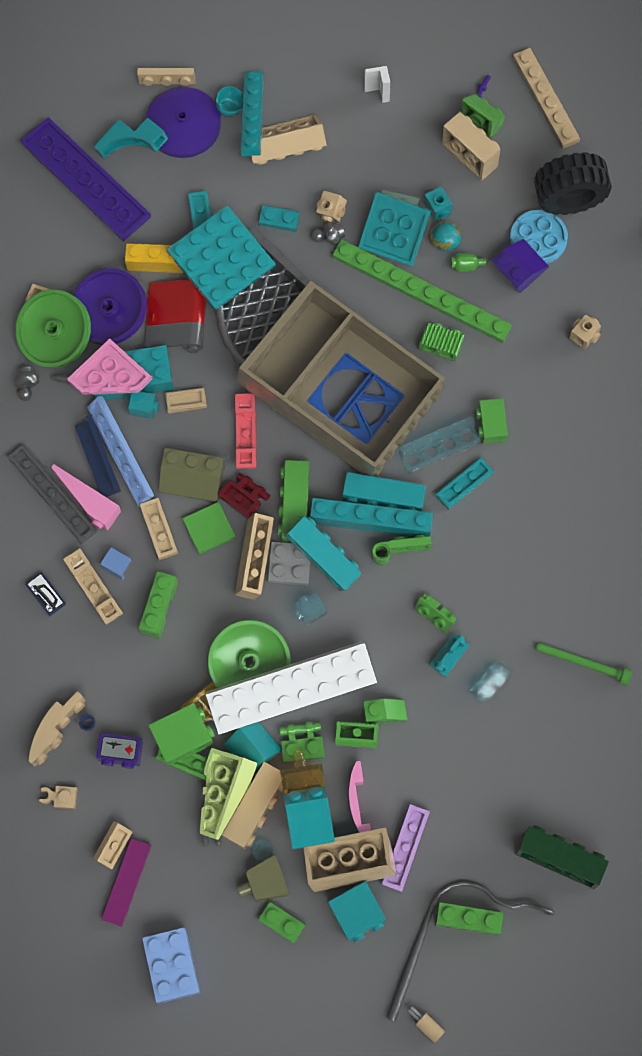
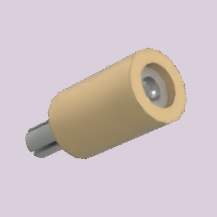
(427, 1025)

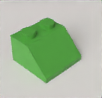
(483, 114)

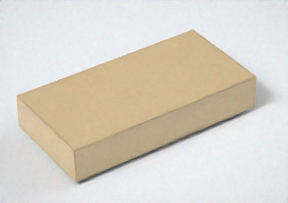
(186, 400)

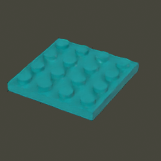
(221, 258)

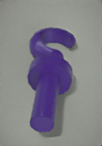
(482, 86)

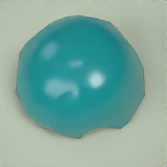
(229, 101)

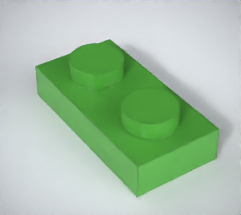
(281, 922)

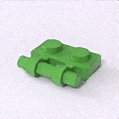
(311, 746)

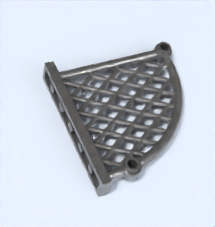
(285, 268)

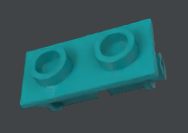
(449, 654)

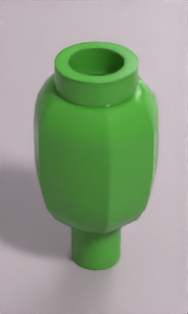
(466, 262)

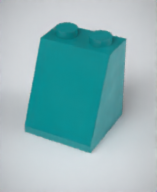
(309, 817)

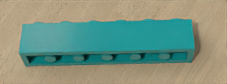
(371, 518)

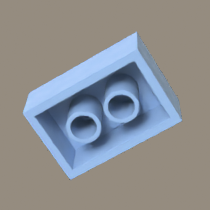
(171, 965)

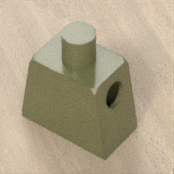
(265, 881)

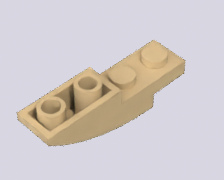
(47, 734)

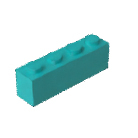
(383, 492)
(323, 553)

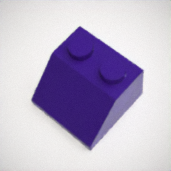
(520, 264)

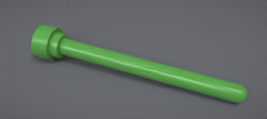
(622, 675)

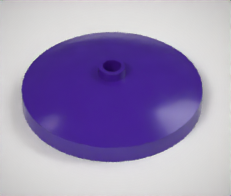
(188, 121)
(113, 304)

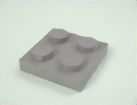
(288, 565)

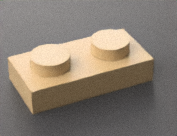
(112, 845)

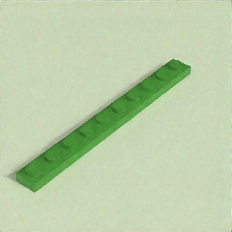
(422, 291)

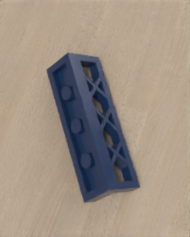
(97, 458)

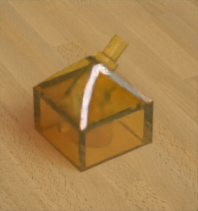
(302, 775)

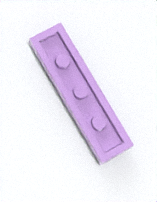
(407, 846)

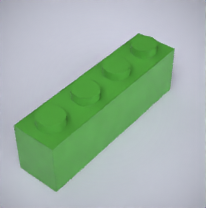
(294, 495)

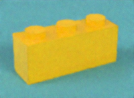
(150, 258)

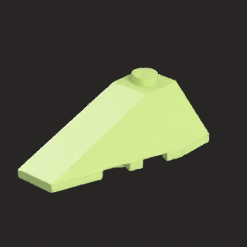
(226, 784)

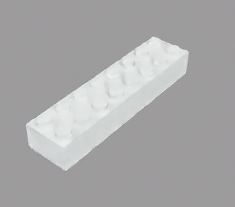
(290, 687)

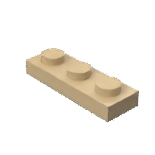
(166, 76)
(158, 528)

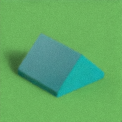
(253, 744)

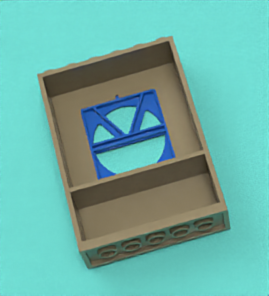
(325, 337)

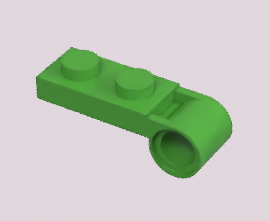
(400, 545)

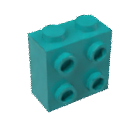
(357, 912)

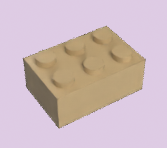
(471, 146)

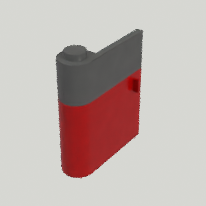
(175, 315)

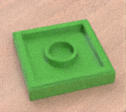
(209, 528)

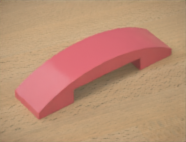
(245, 431)

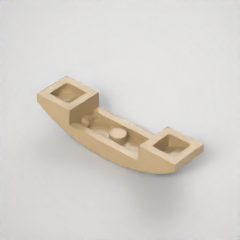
(93, 586)

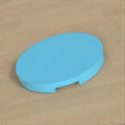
(542, 232)

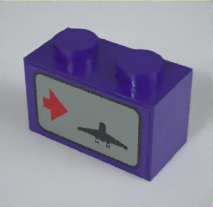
(119, 750)

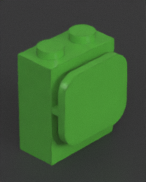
(182, 733)

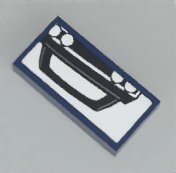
(45, 594)

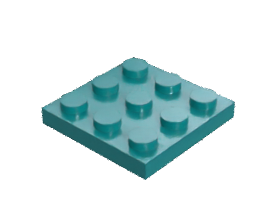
(394, 229)

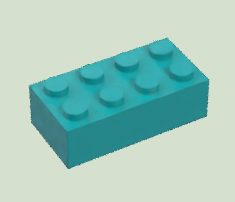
(156, 364)

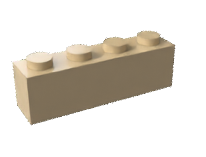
(254, 556)
(254, 806)

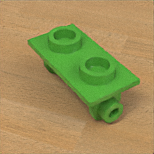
(428, 607)

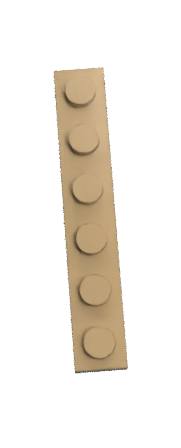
(546, 98)

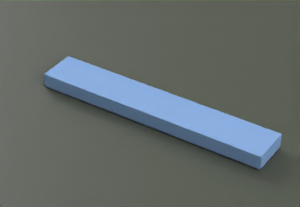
(120, 451)

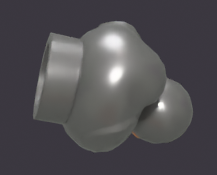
(331, 231)
(26, 379)

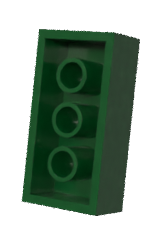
(562, 857)

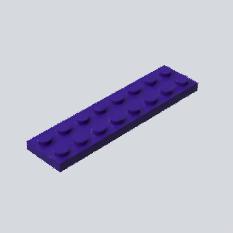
(86, 179)

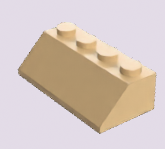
(290, 138)
(350, 860)

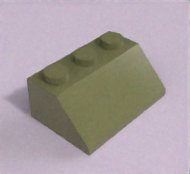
(191, 475)

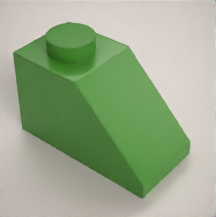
(384, 711)

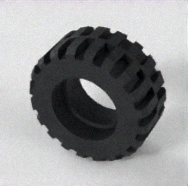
(572, 183)

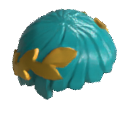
(445, 236)

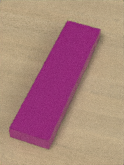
(126, 882)

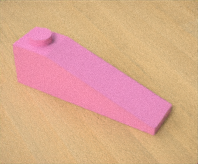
(97, 507)

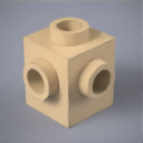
(331, 207)
(585, 331)

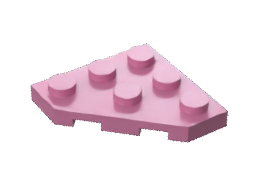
(109, 373)

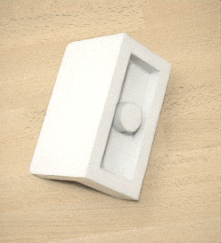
(378, 79)

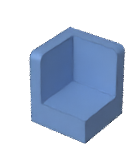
(115, 563)

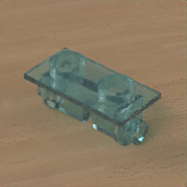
(483, 686)

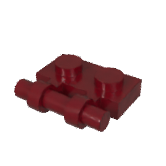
(240, 499)

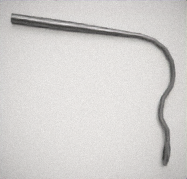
(416, 950)

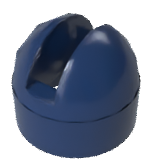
(89, 726)

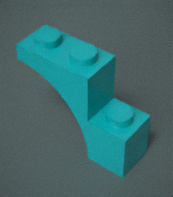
(120, 136)

